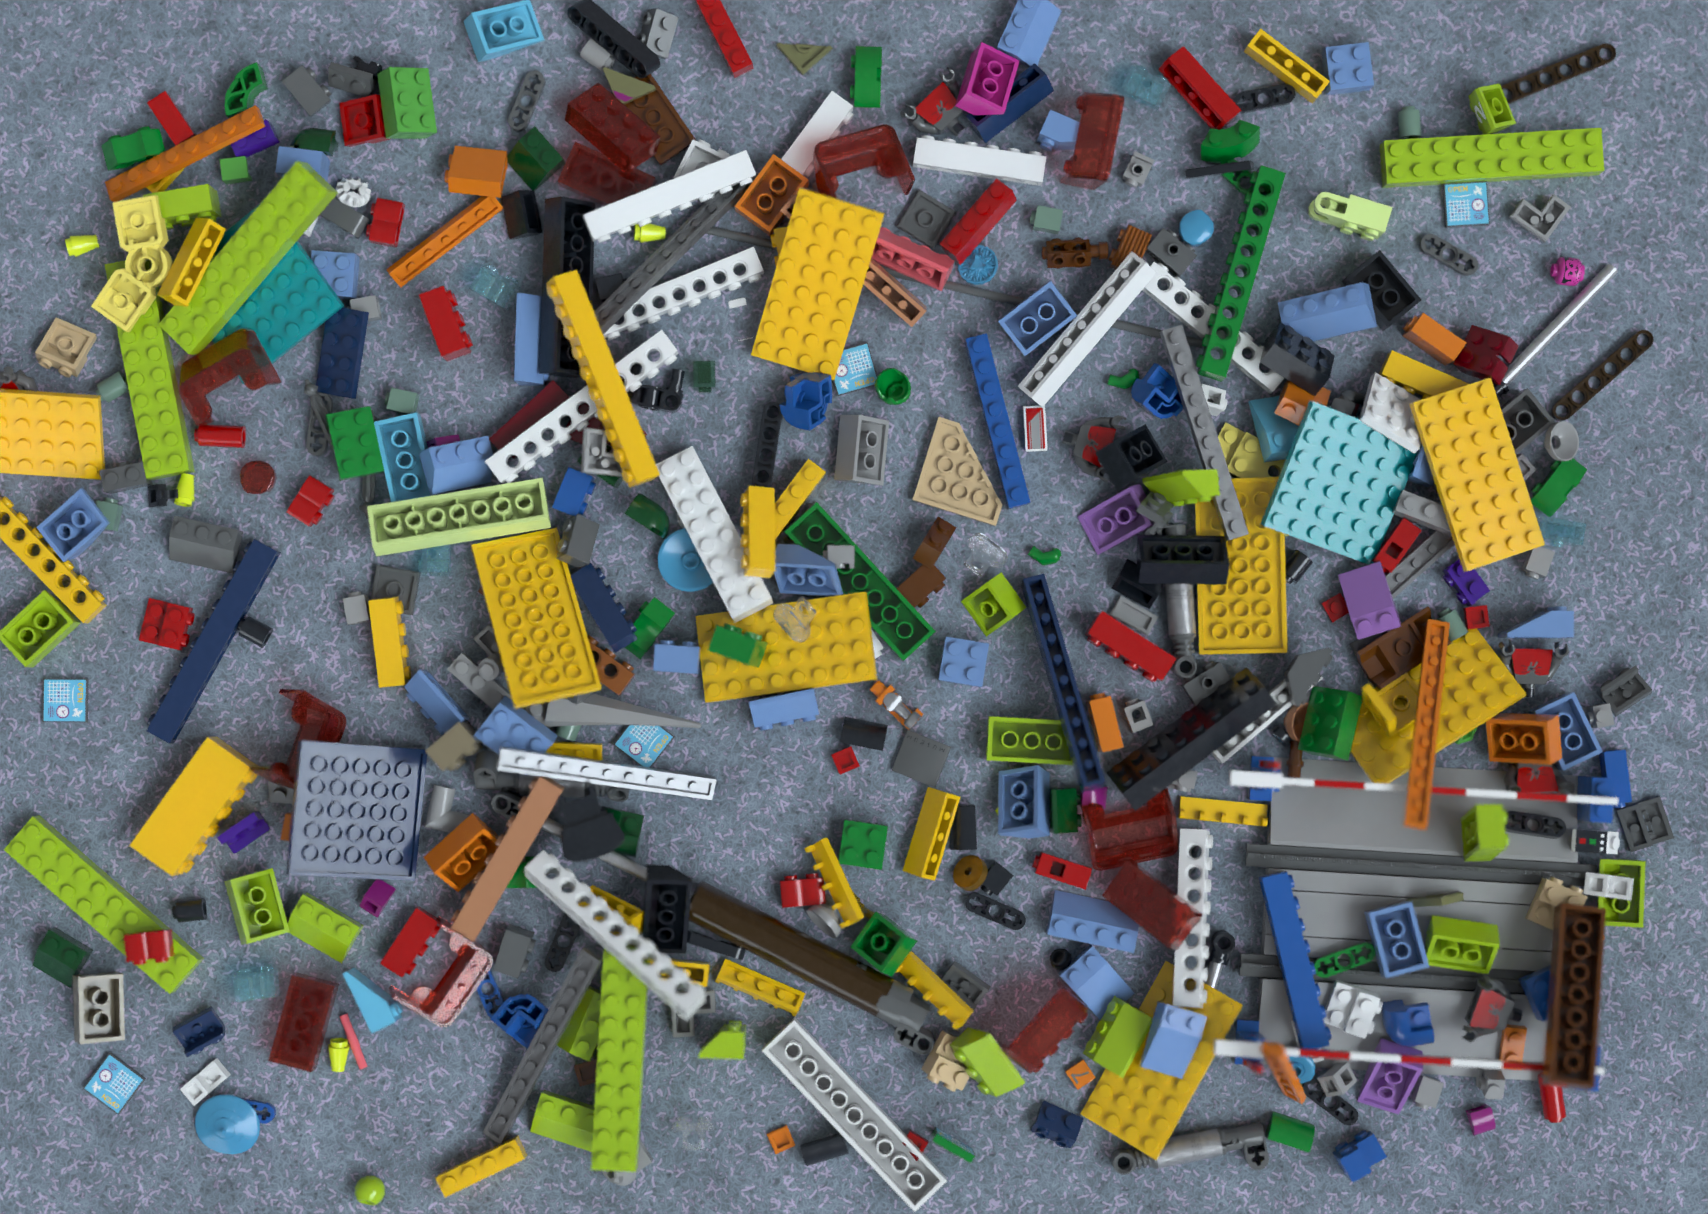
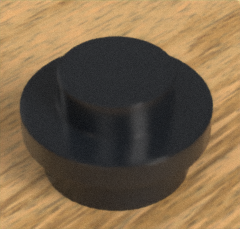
(1060, 959)

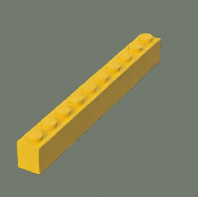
(602, 378)

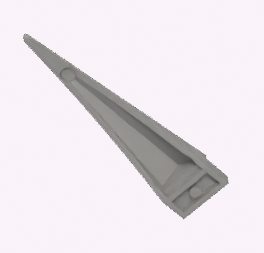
(602, 711)

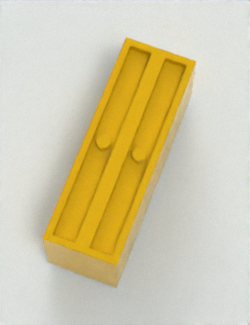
(194, 807)

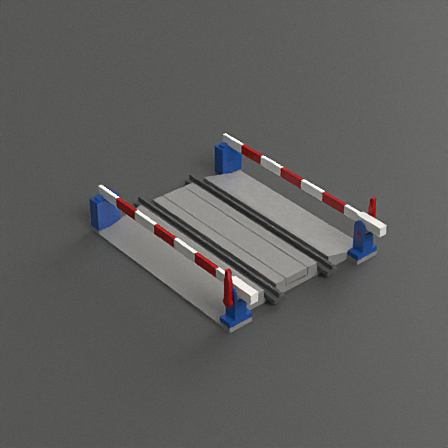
(1354, 855)

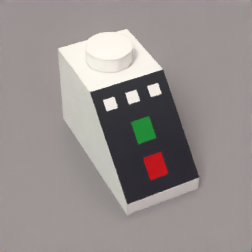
(1595, 841)

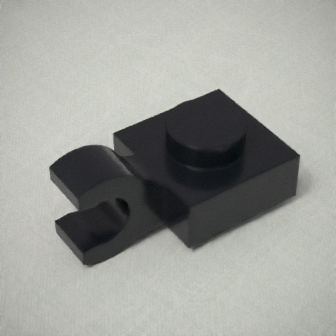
(373, 68)
(159, 495)

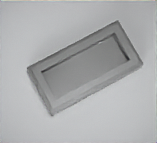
(1133, 615)

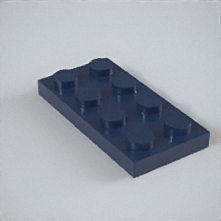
(342, 353)

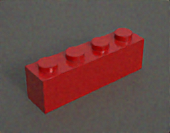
(725, 36)
(1199, 89)
(978, 221)

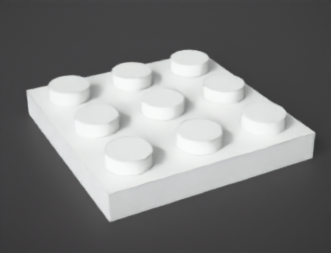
(1389, 412)

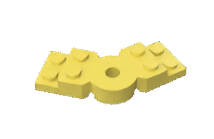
(144, 236)
(1244, 454)

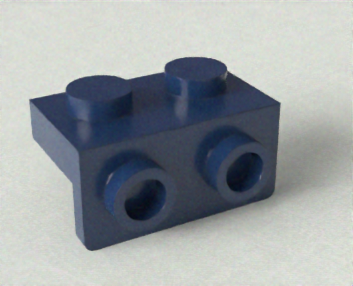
(200, 1031)
(1057, 1125)

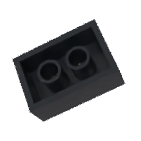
(1388, 289)
(1297, 358)
(1131, 457)

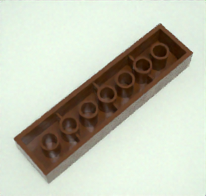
(1574, 996)

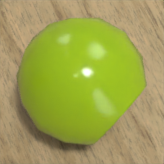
(369, 1190)

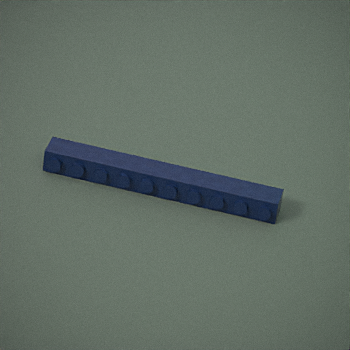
(213, 641)
(1063, 683)

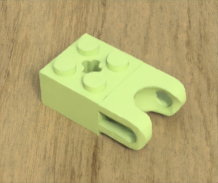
(1351, 214)

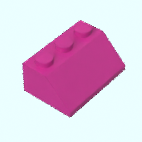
(987, 81)

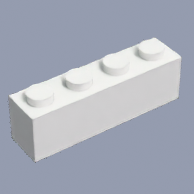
(821, 127)

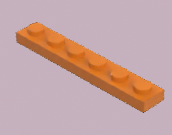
(444, 239)
(1283, 1071)

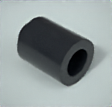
(1296, 566)
(254, 631)
(190, 910)

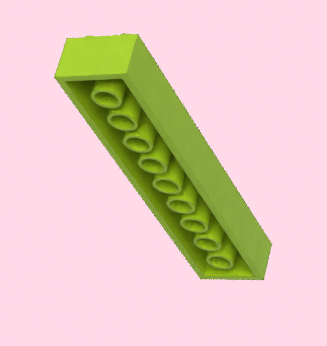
(1491, 157)
(249, 257)
(154, 392)
(97, 897)
(619, 1067)

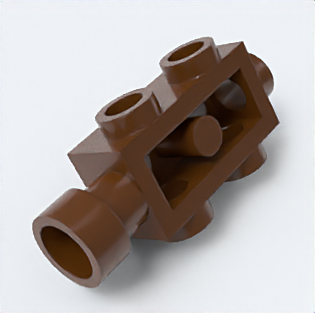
(1071, 256)

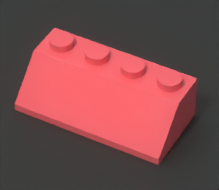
(912, 259)

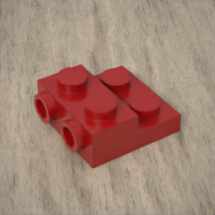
(362, 121)
(166, 624)

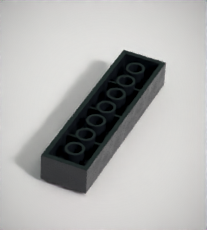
(565, 249)
(1191, 738)

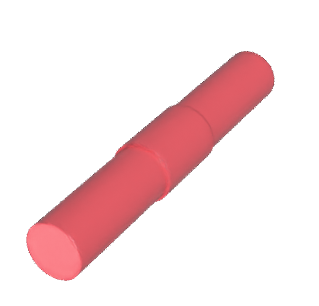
(353, 1041)

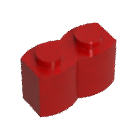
(386, 222)
(311, 501)
(802, 891)
(149, 945)

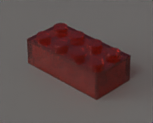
(612, 128)
(599, 179)
(1152, 905)
(303, 1022)

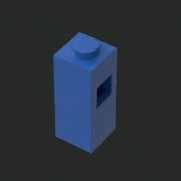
(1615, 766)

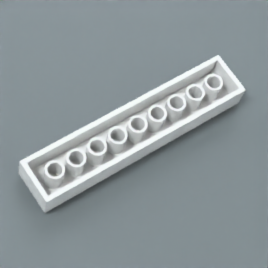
(854, 1114)

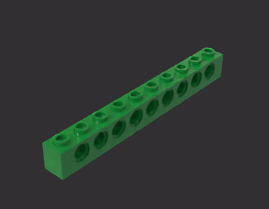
(1272, 182)

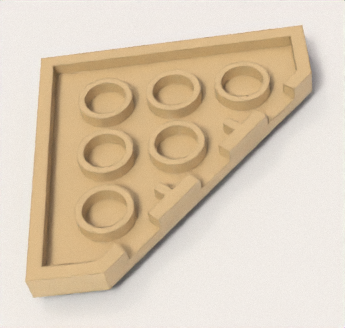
(954, 477)

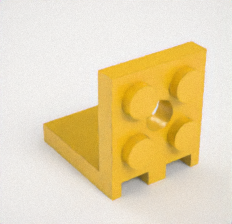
(1383, 704)

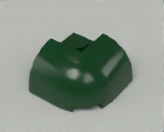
(316, 140)
(649, 515)
(631, 826)

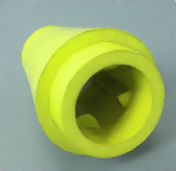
(649, 233)
(81, 244)
(185, 490)
(338, 1053)

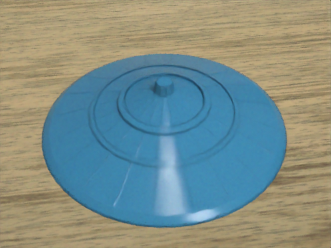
(682, 564)
(227, 1124)

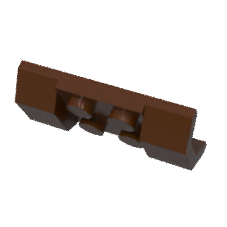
(1395, 650)

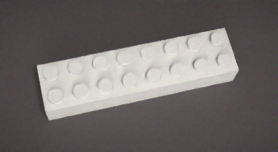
(712, 533)

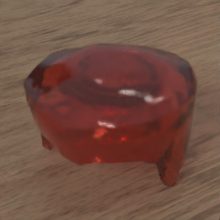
(257, 477)

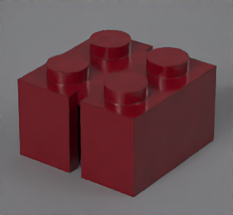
(1482, 353)

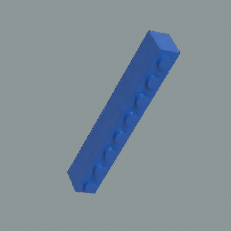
(997, 421)
(1294, 960)

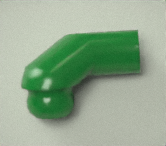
(1125, 381)
(1045, 558)

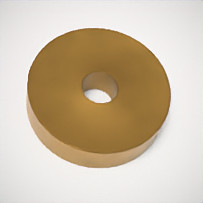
(977, 876)

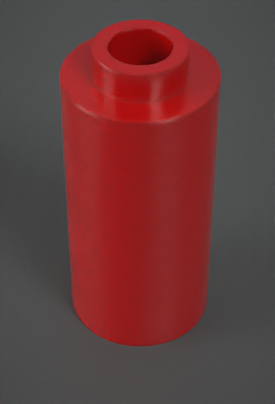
(220, 436)
(1552, 1101)

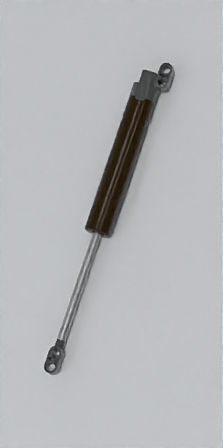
(786, 948)

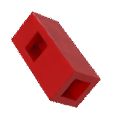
(171, 118)
(1396, 544)
(1062, 870)

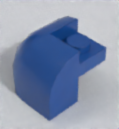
(1158, 393)
(807, 399)
(520, 1017)
(1407, 1023)

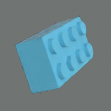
(400, 445)

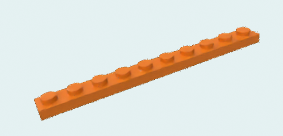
(1426, 725)

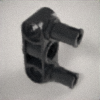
(655, 397)

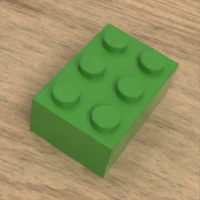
(407, 103)

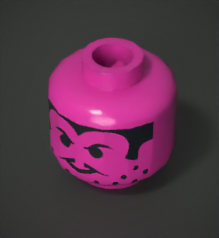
(1567, 271)

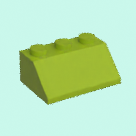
(1185, 486)
(38, 629)
(257, 906)
(1620, 911)
(323, 927)
(1461, 944)
(583, 1029)
(1118, 1036)
(726, 1043)
(986, 1062)
(564, 1120)

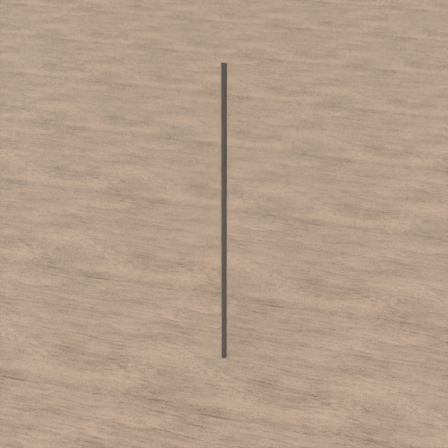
(1122, 325)

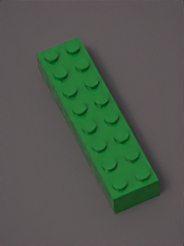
(889, 610)

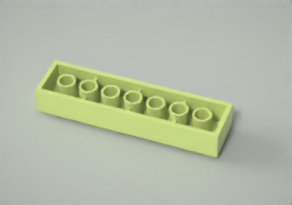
(458, 517)

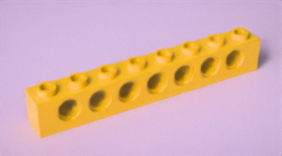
(38, 564)

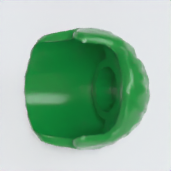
(892, 386)

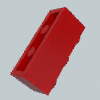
(411, 942)

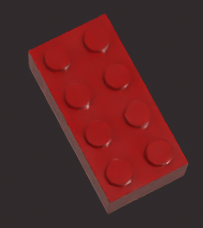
(1130, 646)

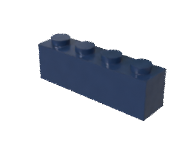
(1026, 92)
(603, 607)

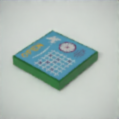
(953, 1145)

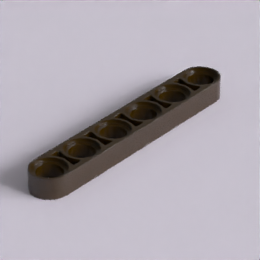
(1554, 72)
(1603, 377)

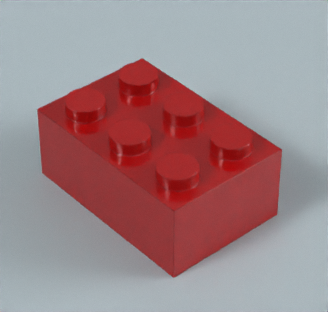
(446, 323)

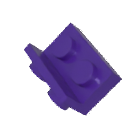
(1467, 584)
(244, 832)

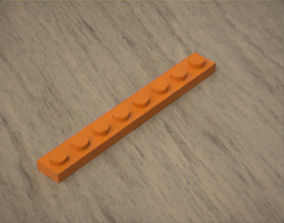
(185, 154)

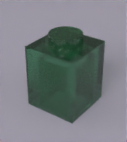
(704, 376)

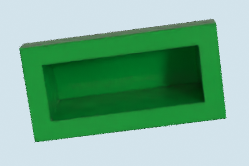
(1290, 1131)

